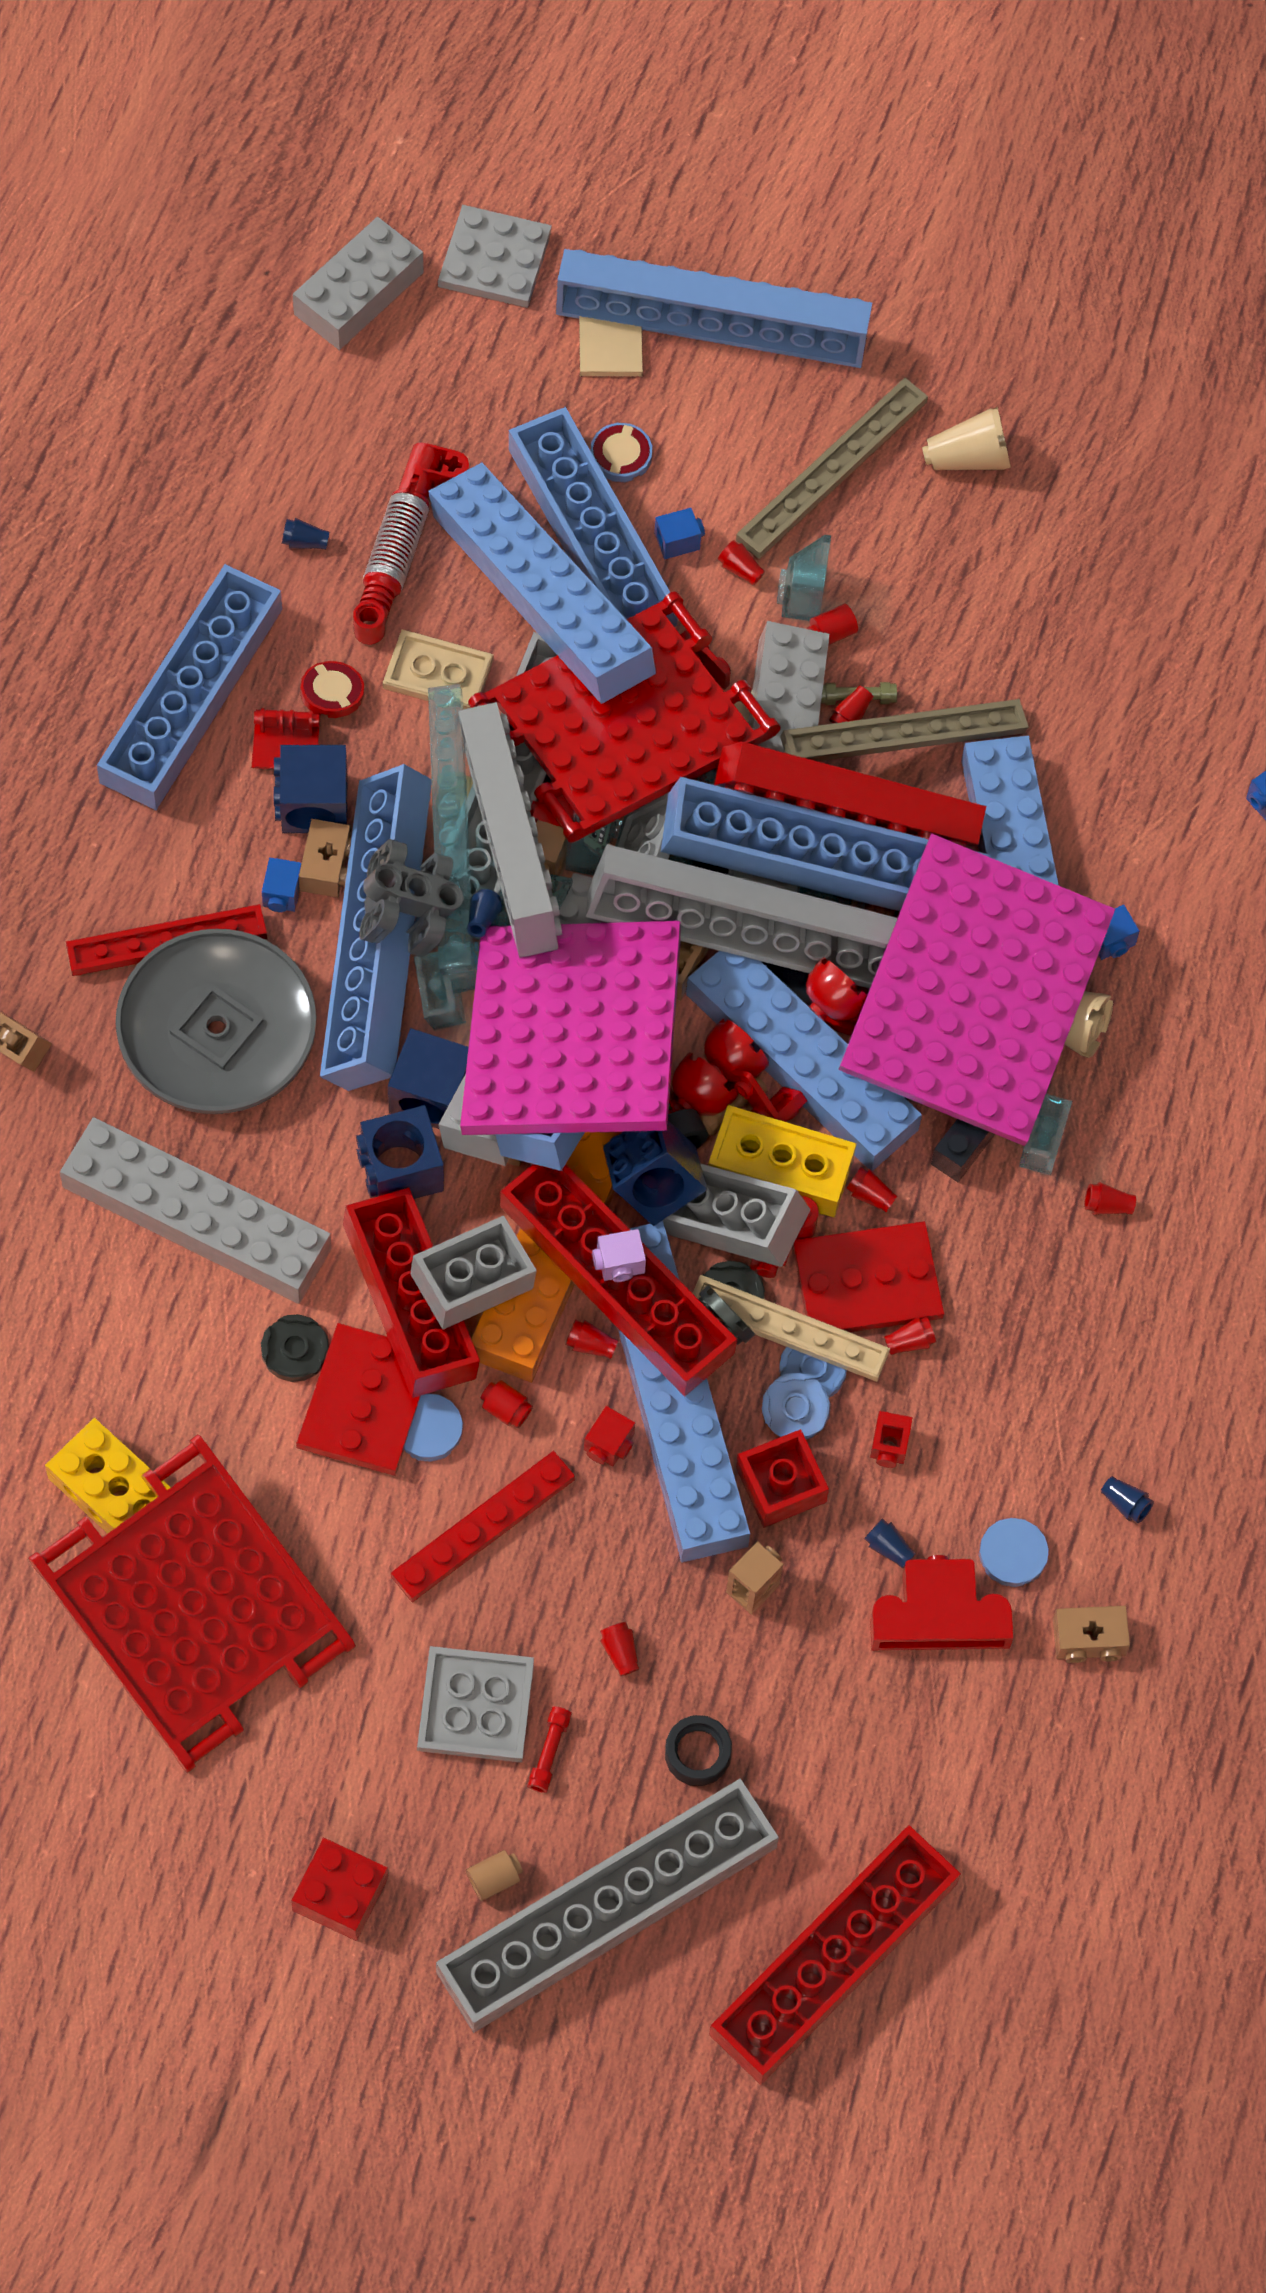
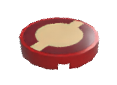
(332, 689)

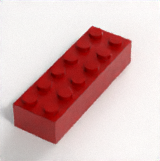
(384, 1239)

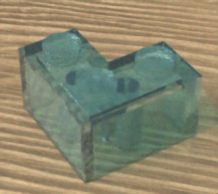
(442, 994)
(1046, 1135)

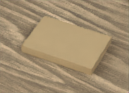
(609, 348)
(428, 662)

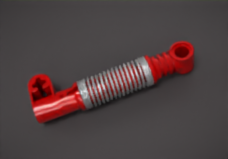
(406, 511)

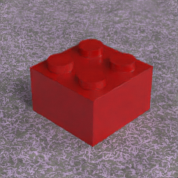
(782, 1478)
(339, 1889)

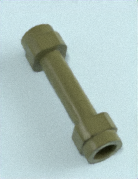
(885, 693)

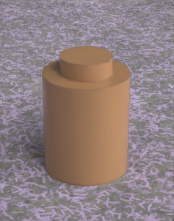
(494, 1874)

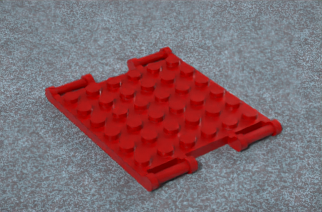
(637, 743)
(192, 1602)

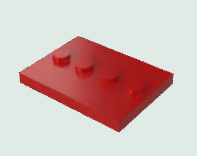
(869, 1277)
(359, 1403)

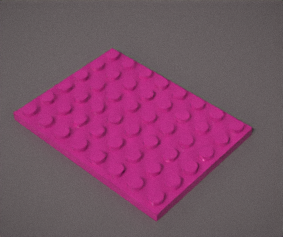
(977, 989)
(573, 1031)

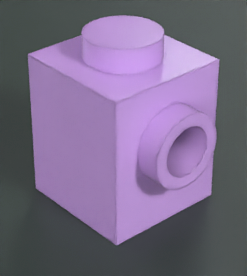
(620, 1255)

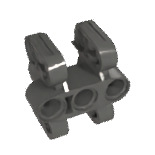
(386, 903)

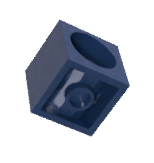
(310, 785)
(427, 1074)
(407, 1130)
(655, 1171)

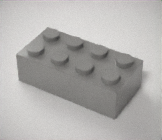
(358, 283)
(741, 1216)

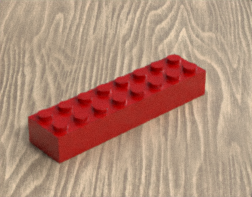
(848, 794)
(648, 1308)
(834, 1954)

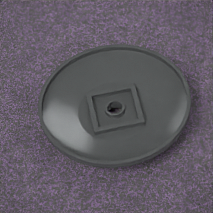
(207, 980)

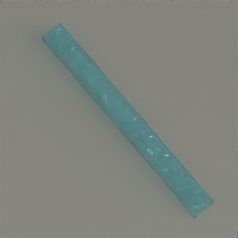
(451, 820)

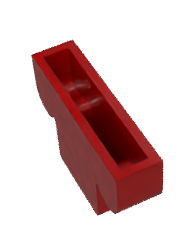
(940, 1610)

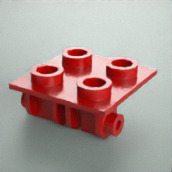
(281, 728)

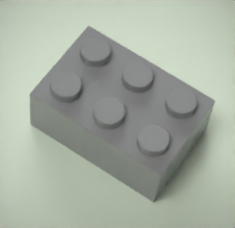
(473, 1272)

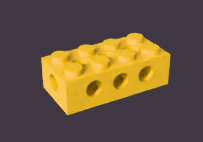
(796, 1145)
(94, 1491)

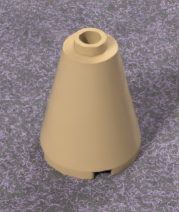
(970, 445)
(1090, 1020)

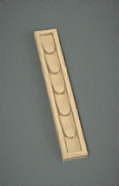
(801, 1331)

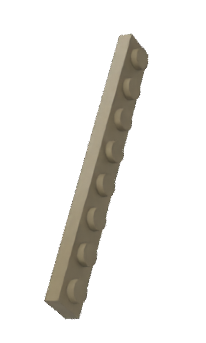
(831, 468)
(906, 731)

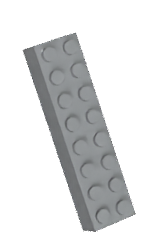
(510, 830)
(196, 1210)

